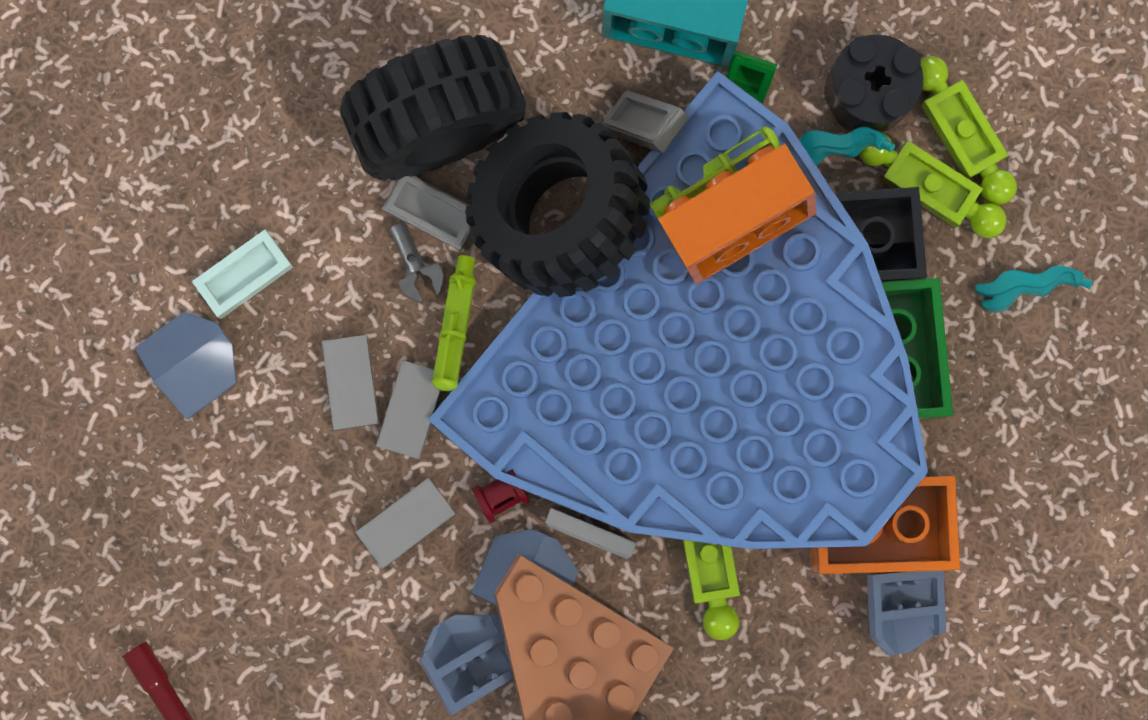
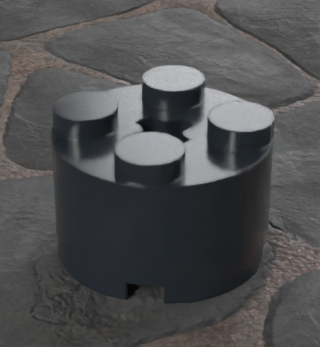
(896, 74)

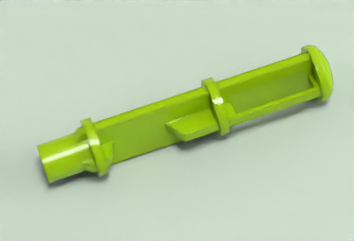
(713, 168)
(454, 325)

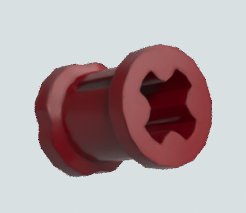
(498, 497)

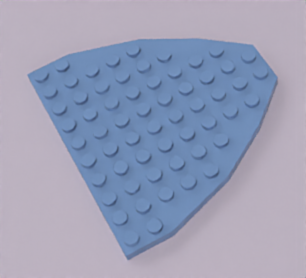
(716, 408)

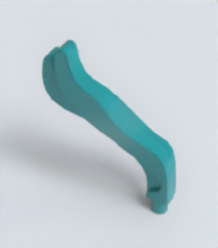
(822, 144)
(1016, 283)

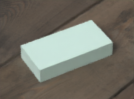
(242, 274)

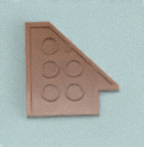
(571, 651)

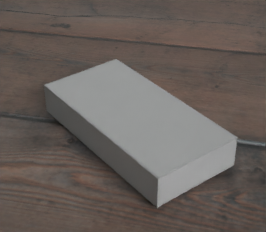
(645, 121)
(429, 211)
(350, 382)
(408, 411)
(405, 523)
(590, 533)

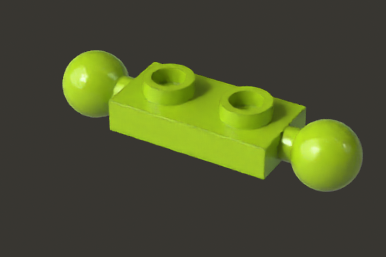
(966, 132)
(940, 187)
(712, 581)

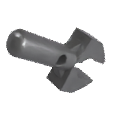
(414, 264)

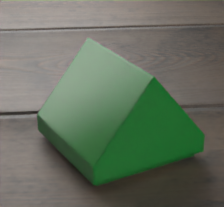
(751, 74)

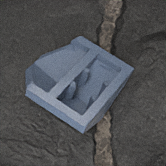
(190, 362)
(531, 544)
(905, 609)
(466, 659)

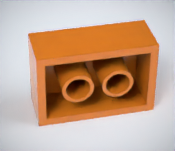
(739, 212)
(915, 538)

